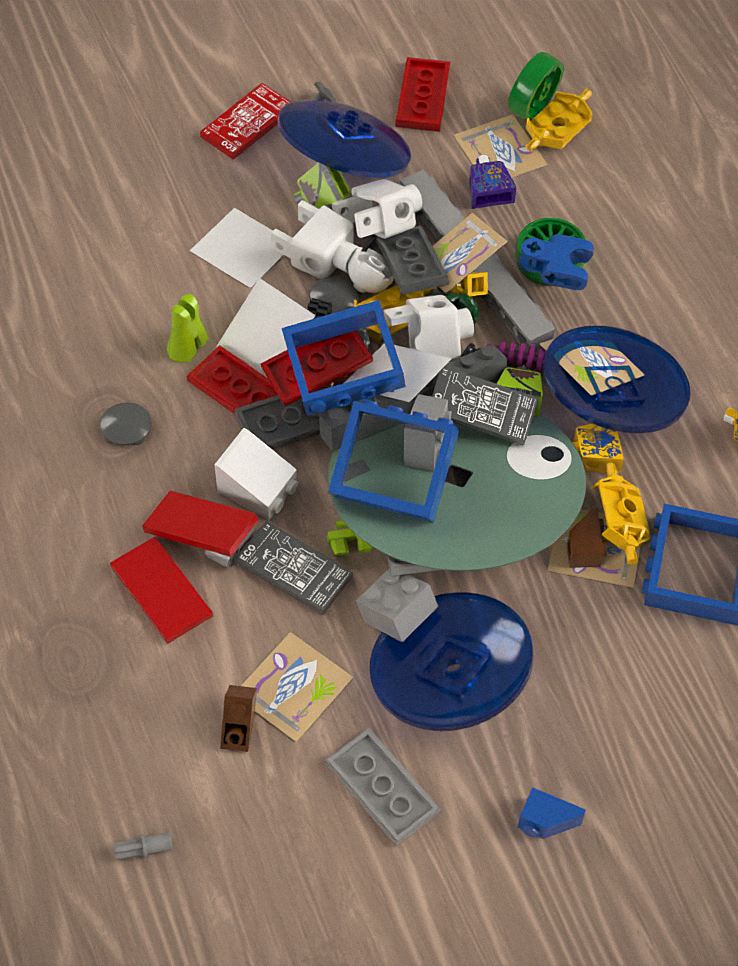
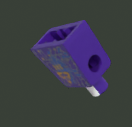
(490, 184)

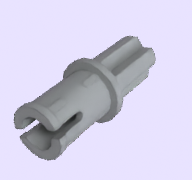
(143, 846)

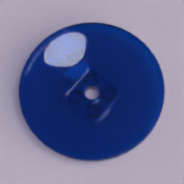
(344, 138)
(632, 407)
(466, 631)

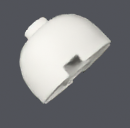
(369, 271)

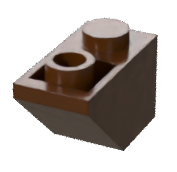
(585, 542)
(238, 717)

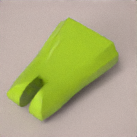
(186, 330)

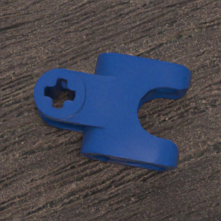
(555, 260)

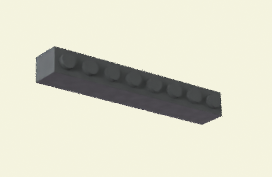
(483, 364)

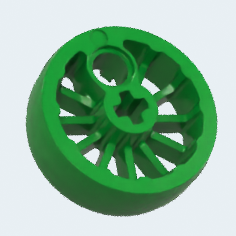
(535, 85)
(543, 230)

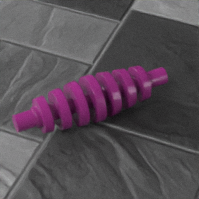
(522, 356)

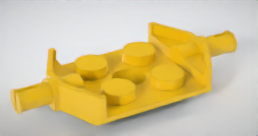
(566, 110)
(390, 299)
(623, 513)

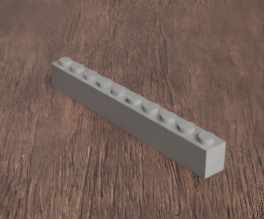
(504, 294)

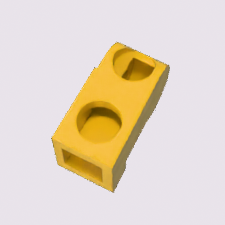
(473, 284)

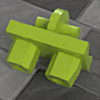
(339, 538)

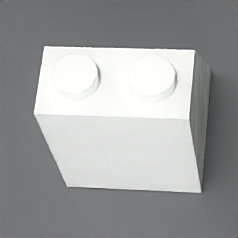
(255, 475)

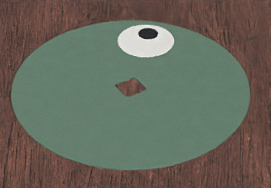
(503, 514)

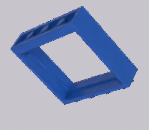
(334, 325)
(439, 476)
(679, 601)

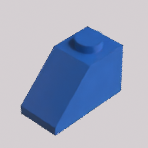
(548, 815)

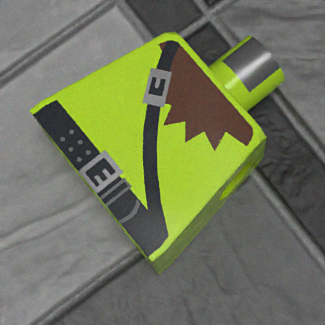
(322, 186)
(524, 381)

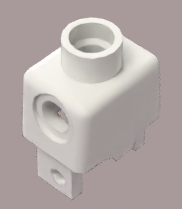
(390, 217)
(321, 244)
(433, 325)

